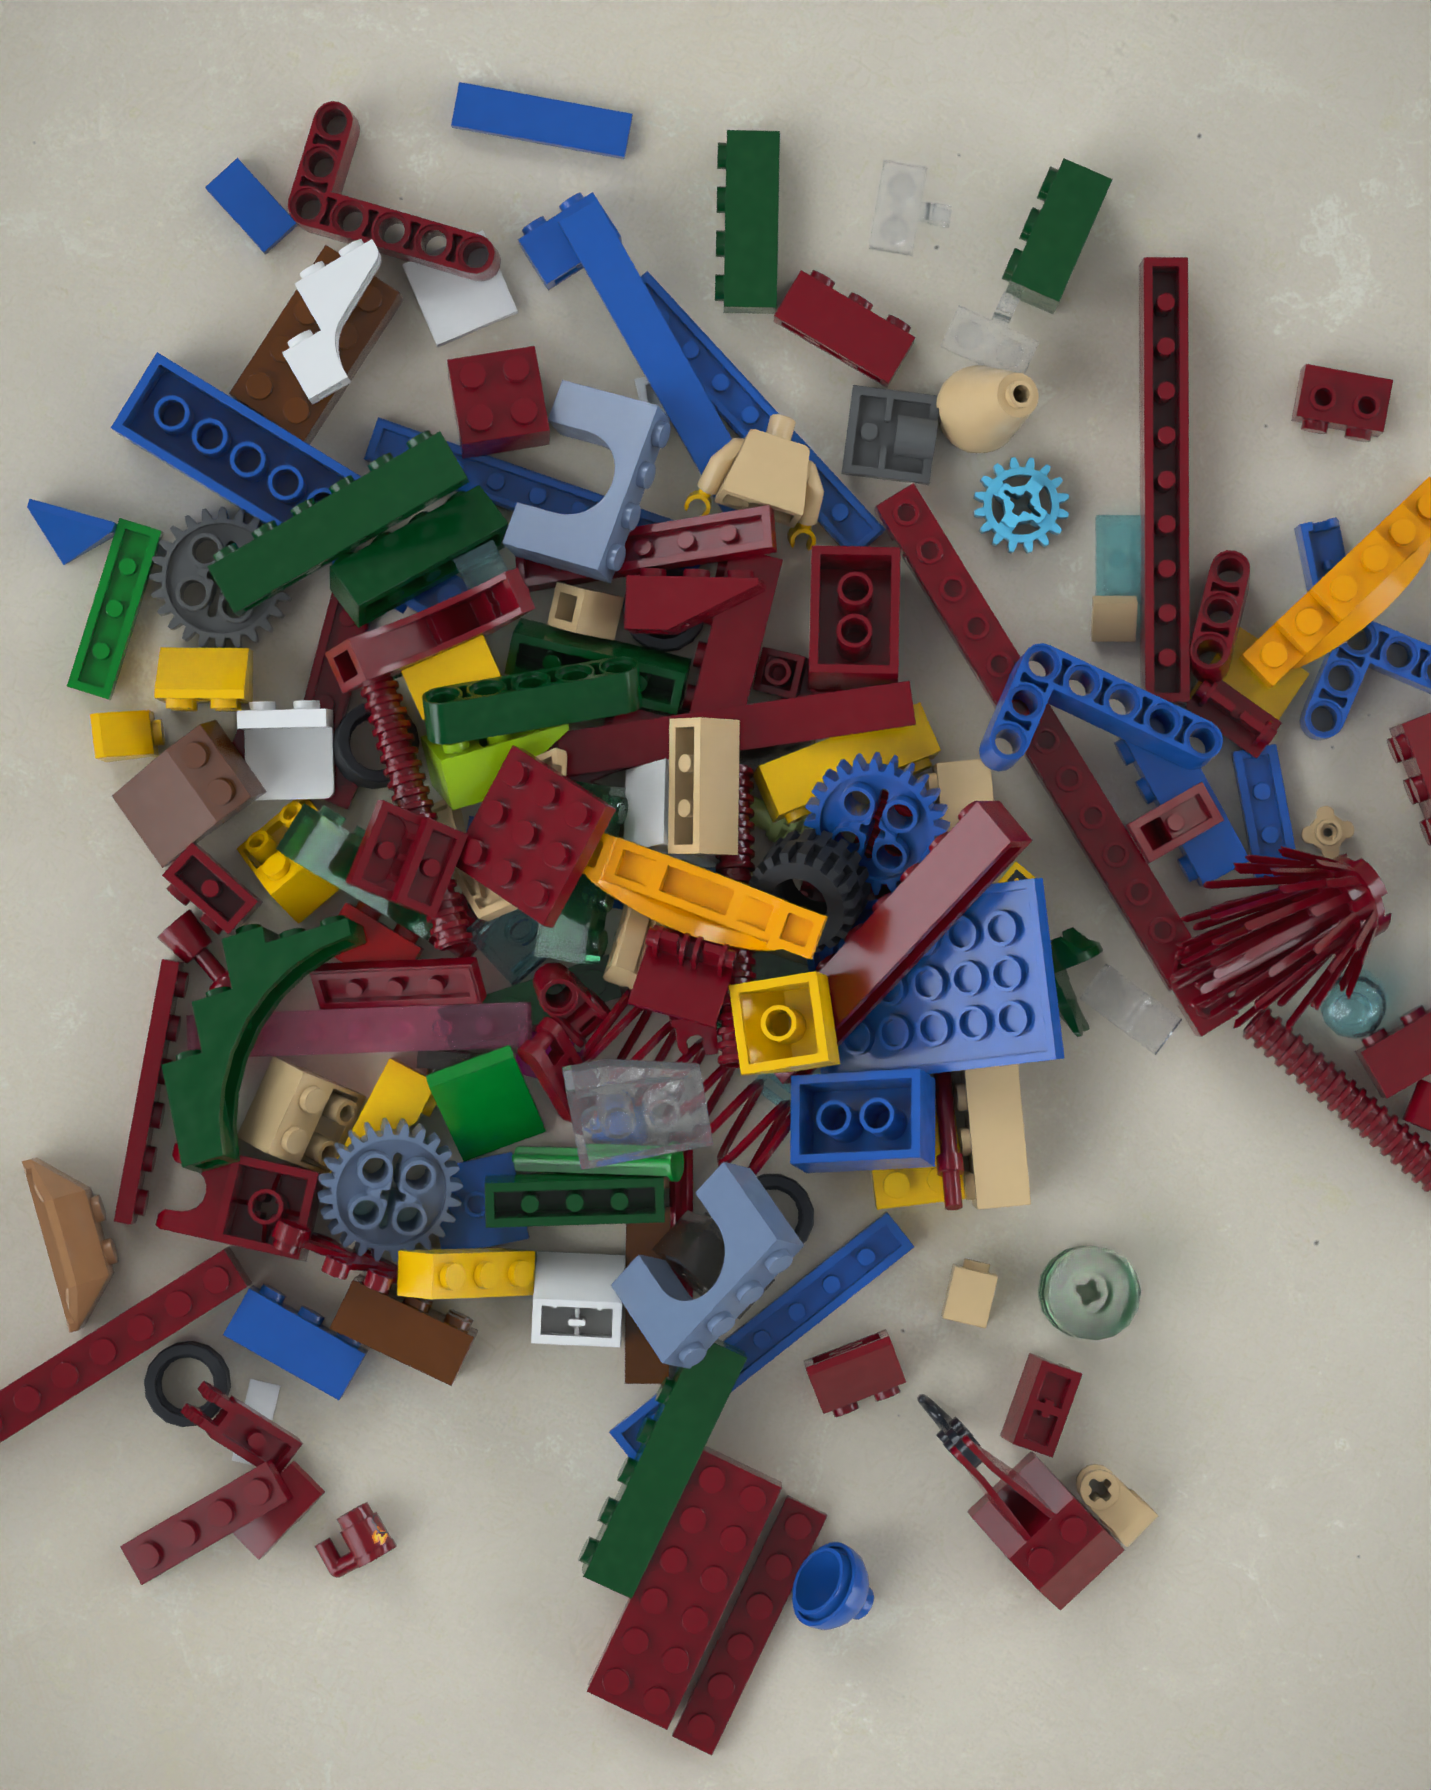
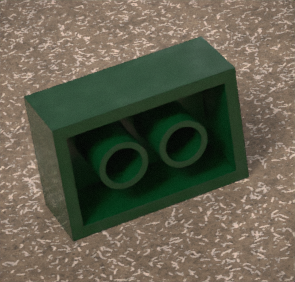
(1055, 234)

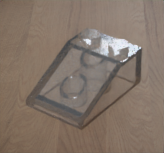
(635, 1109)

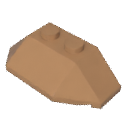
(73, 1238)

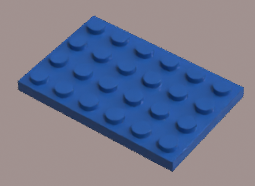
(972, 999)

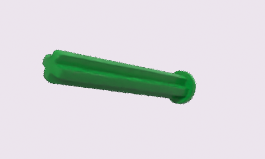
(566, 1161)

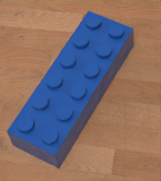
(224, 444)

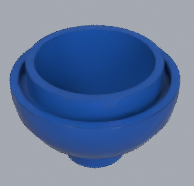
(832, 1588)

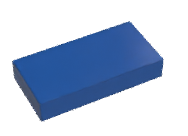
(251, 206)

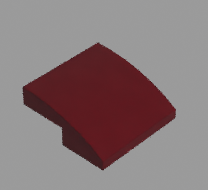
(406, 858)

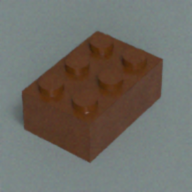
(406, 1330)

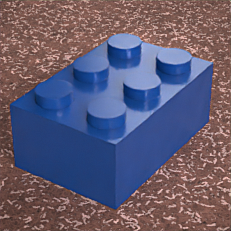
(862, 1121)

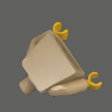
(763, 472)

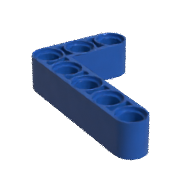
(1356, 664)
(1094, 709)

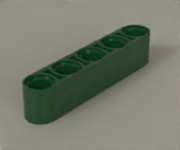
(532, 700)

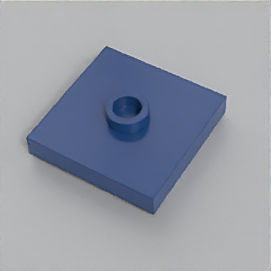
(470, 1223)

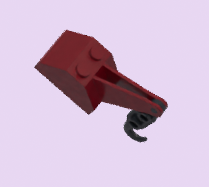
(1031, 1516)

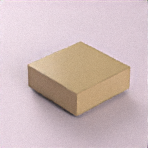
(1114, 618)

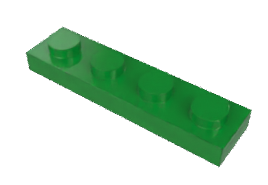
(115, 609)

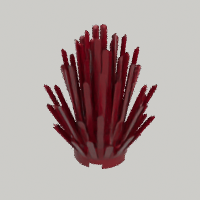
(1298, 926)

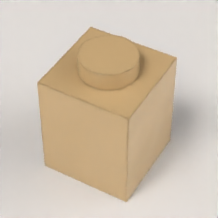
(585, 611)
(969, 1293)

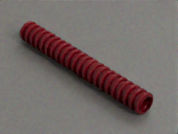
(411, 793)
(738, 868)
(1341, 1095)

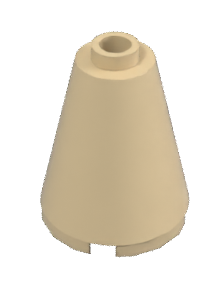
(985, 407)

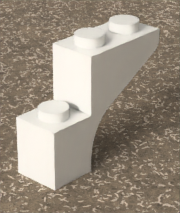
(331, 297)

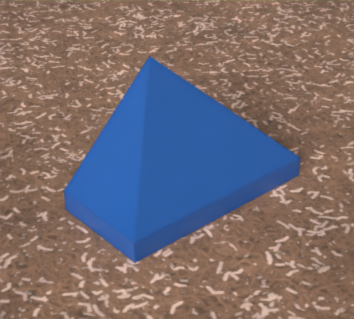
(70, 531)

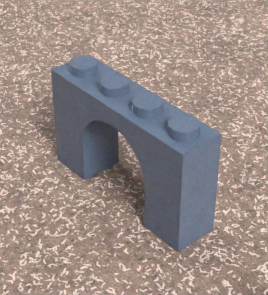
(595, 539)
(756, 1249)

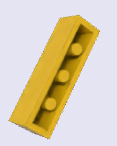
(791, 778)

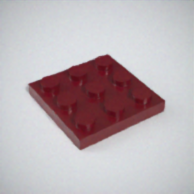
(533, 836)

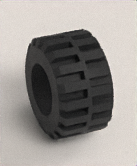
(828, 868)

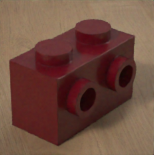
(1341, 402)
(212, 888)

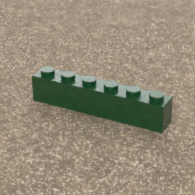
(337, 523)
(660, 1469)

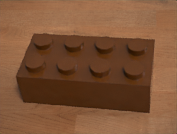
(268, 380)

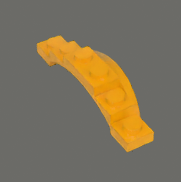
(1349, 593)
(701, 900)

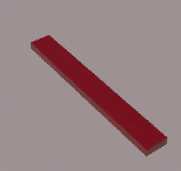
(760, 726)

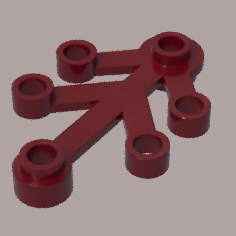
(339, 1260)

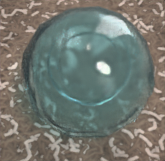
(1360, 1013)

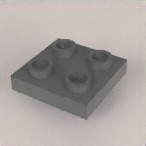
(890, 435)

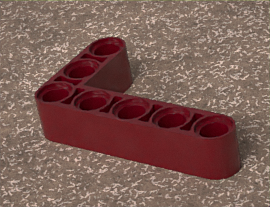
(375, 217)

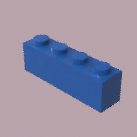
(1212, 851)

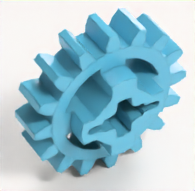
(1004, 492)

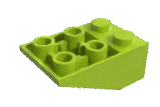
(468, 768)

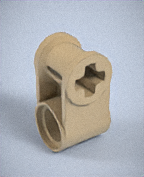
(1118, 1507)

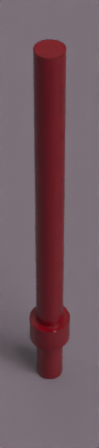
(949, 1161)

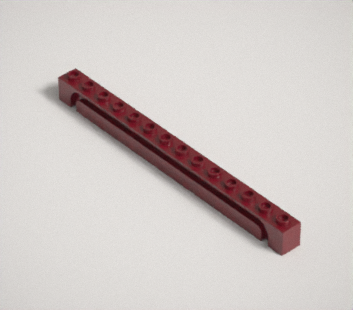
(1050, 750)

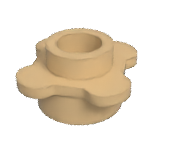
(1315, 832)

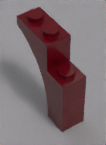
(430, 632)

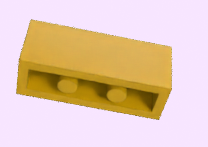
(465, 1273)

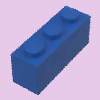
(295, 1340)

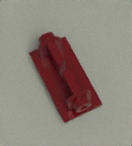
(1235, 716)

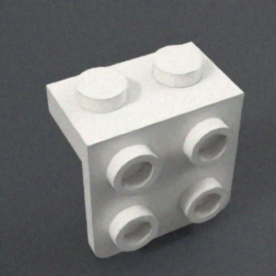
(290, 749)

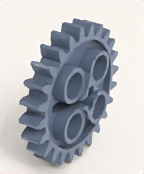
(351, 1185)

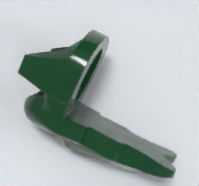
(1066, 953)

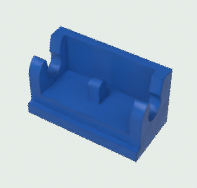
(1319, 548)

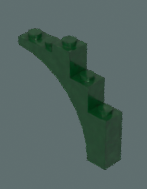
(207, 1081)

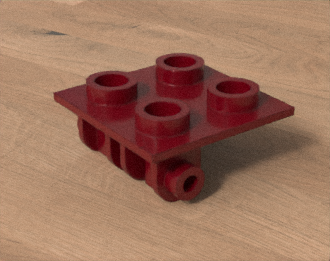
(683, 976)

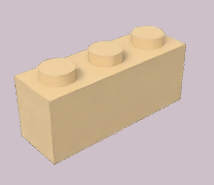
(703, 786)

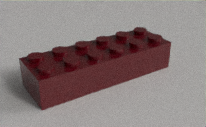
(684, 1588)

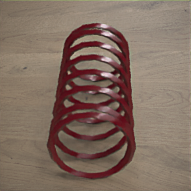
(778, 1129)

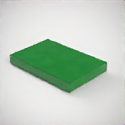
(486, 1103)

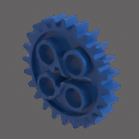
(838, 811)

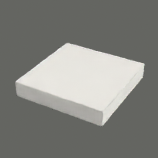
(458, 304)

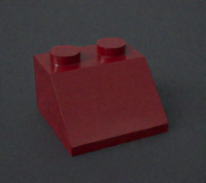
(855, 1373)

